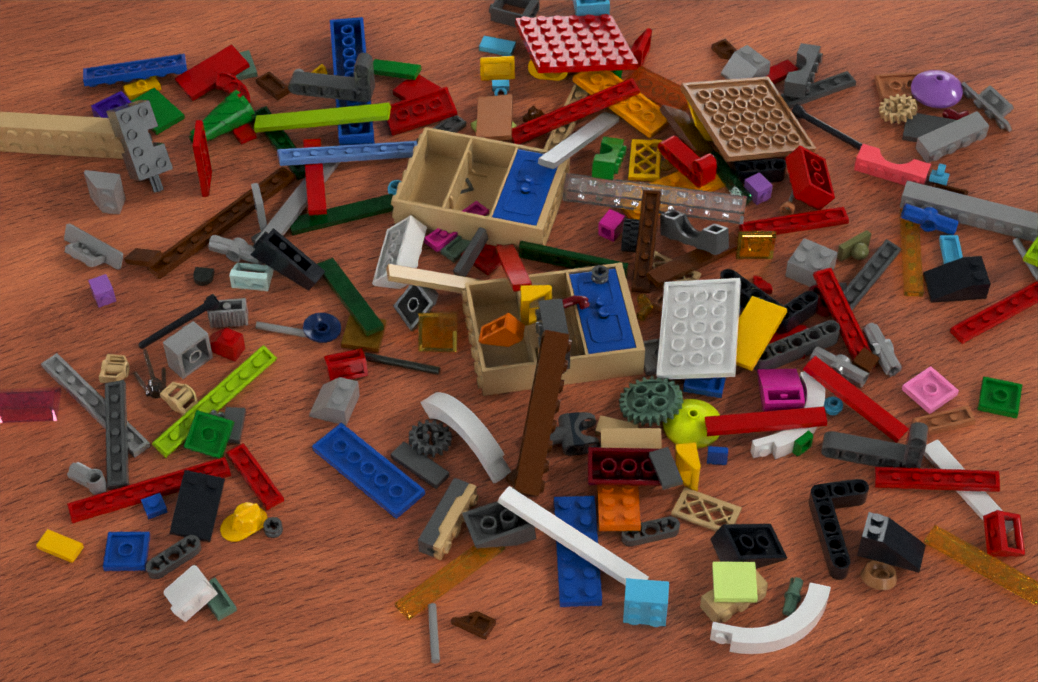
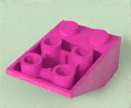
(780, 389)

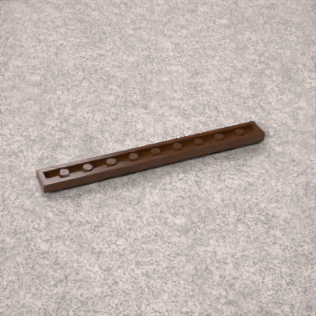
(220, 223)

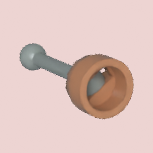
(788, 207)

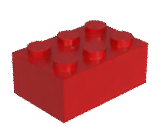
(809, 178)

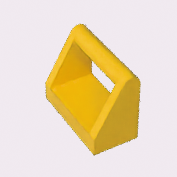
(497, 68)
(528, 295)
(688, 464)

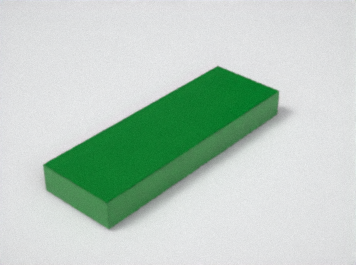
(396, 69)

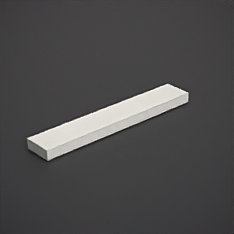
(977, 500)

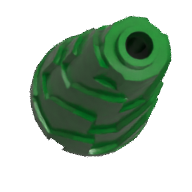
(227, 116)

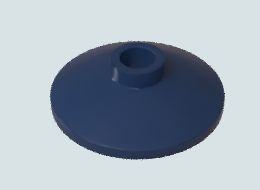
(322, 327)

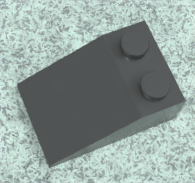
(497, 527)

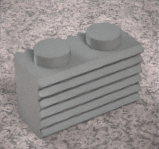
(231, 313)

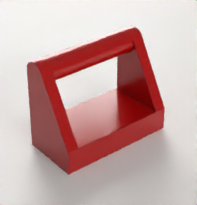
(642, 46)
(346, 365)
(996, 534)

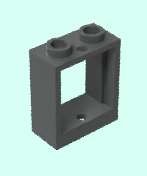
(507, 17)

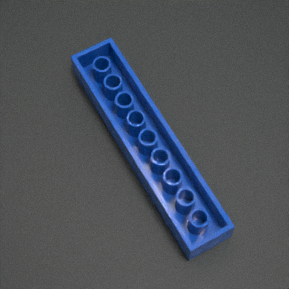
(347, 44)

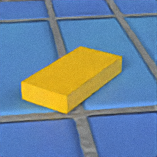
(60, 546)

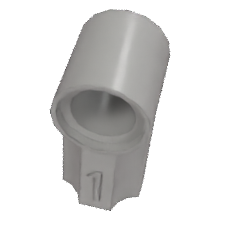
(90, 478)

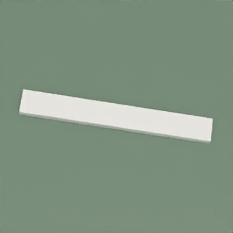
(569, 536)

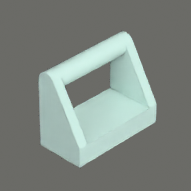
(251, 280)

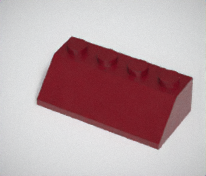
(621, 467)

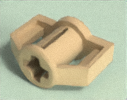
(114, 368)
(180, 398)

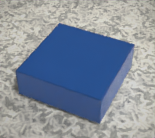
(717, 455)

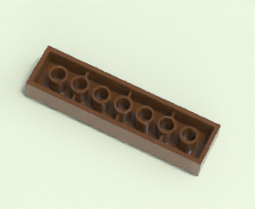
(541, 412)

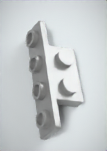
(992, 102)
(90, 249)

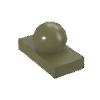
(855, 247)

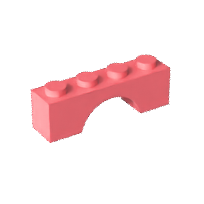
(871, 162)

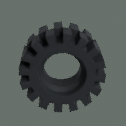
(629, 235)

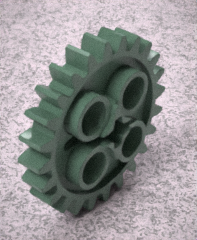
(651, 401)

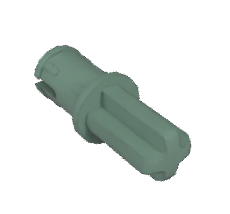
(792, 596)

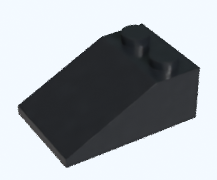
(958, 280)
(197, 505)
(890, 543)
(748, 544)

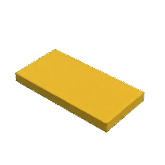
(755, 330)

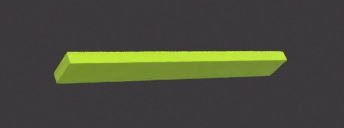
(322, 117)
(215, 399)

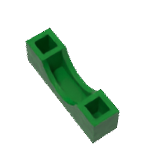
(610, 158)

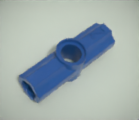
(929, 219)

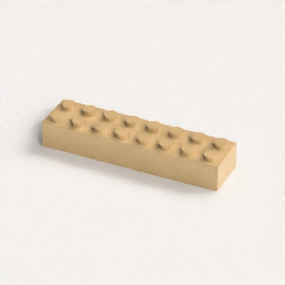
(58, 135)

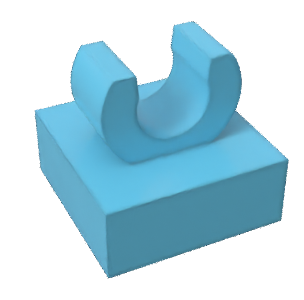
(500, 85)
(939, 175)

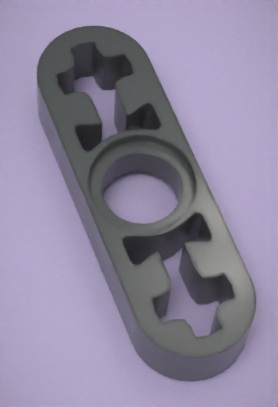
(655, 524)
(174, 549)

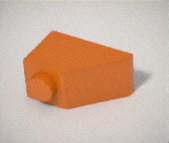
(502, 331)

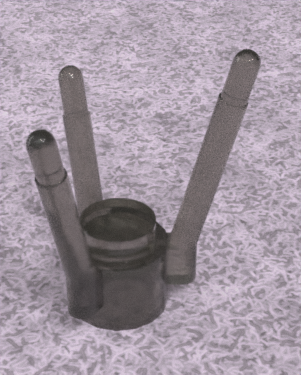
(154, 385)

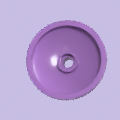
(937, 89)

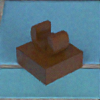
(532, 114)

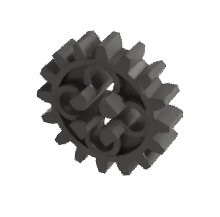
(420, 438)

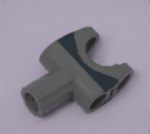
(570, 433)

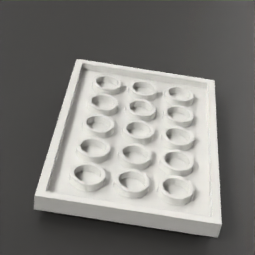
(699, 329)

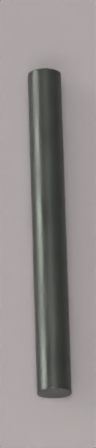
(402, 363)

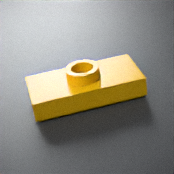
(140, 87)

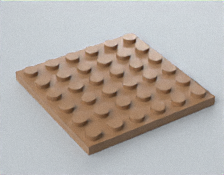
(746, 118)

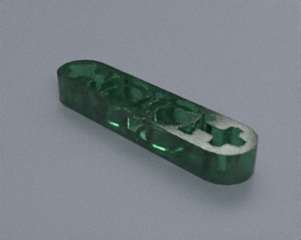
(729, 178)

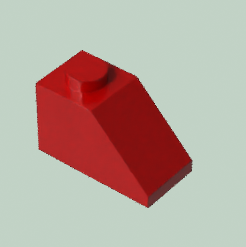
(227, 343)

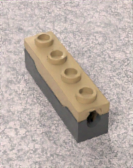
(447, 519)

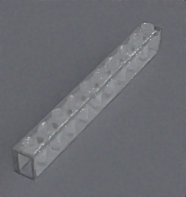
(628, 195)

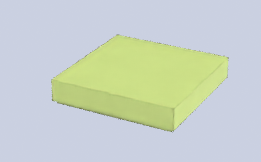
(734, 582)

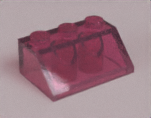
(29, 404)

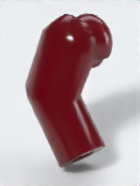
(951, 114)
(574, 300)

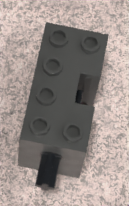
(141, 156)

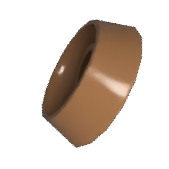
(879, 575)

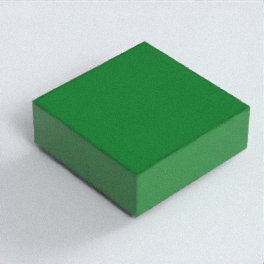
(803, 443)

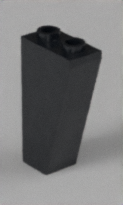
(286, 259)

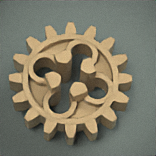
(898, 108)

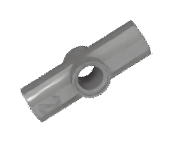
(234, 249)
(882, 348)
(843, 366)

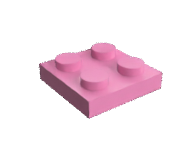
(930, 390)

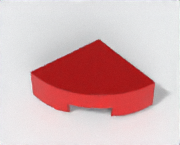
(762, 284)

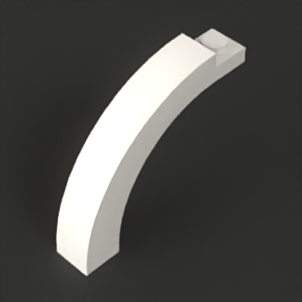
(471, 429)
(783, 442)
(777, 635)

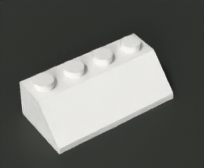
(400, 247)

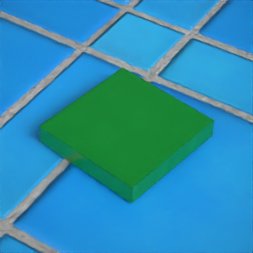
(1000, 397)
(209, 434)

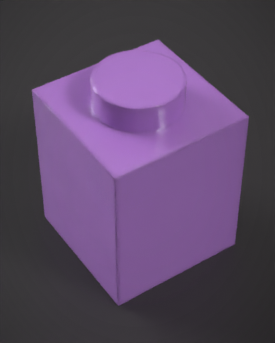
(758, 188)
(102, 290)

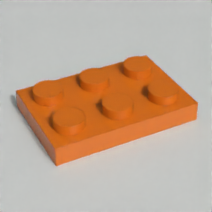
(618, 508)

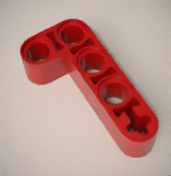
(695, 168)

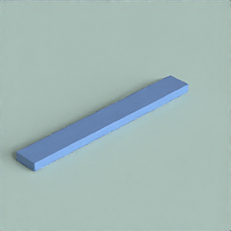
(345, 153)

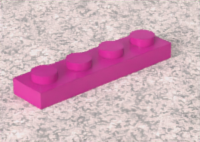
(439, 239)

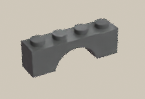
(799, 82)
(677, 227)

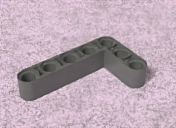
(355, 88)
(798, 345)
(878, 452)

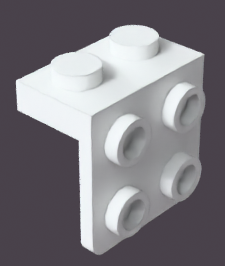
(189, 593)

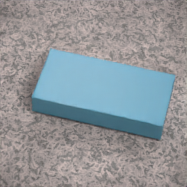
(497, 46)
(950, 248)

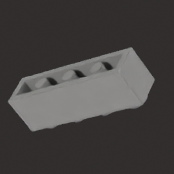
(952, 137)

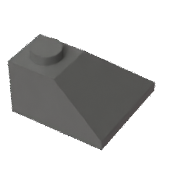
(415, 301)

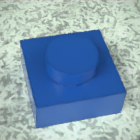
(154, 506)

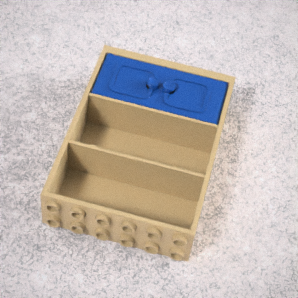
(504, 178)
(602, 336)

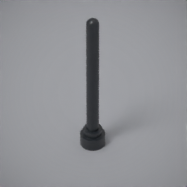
(800, 113)
(210, 303)

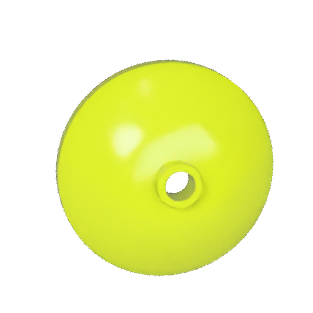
(690, 428)

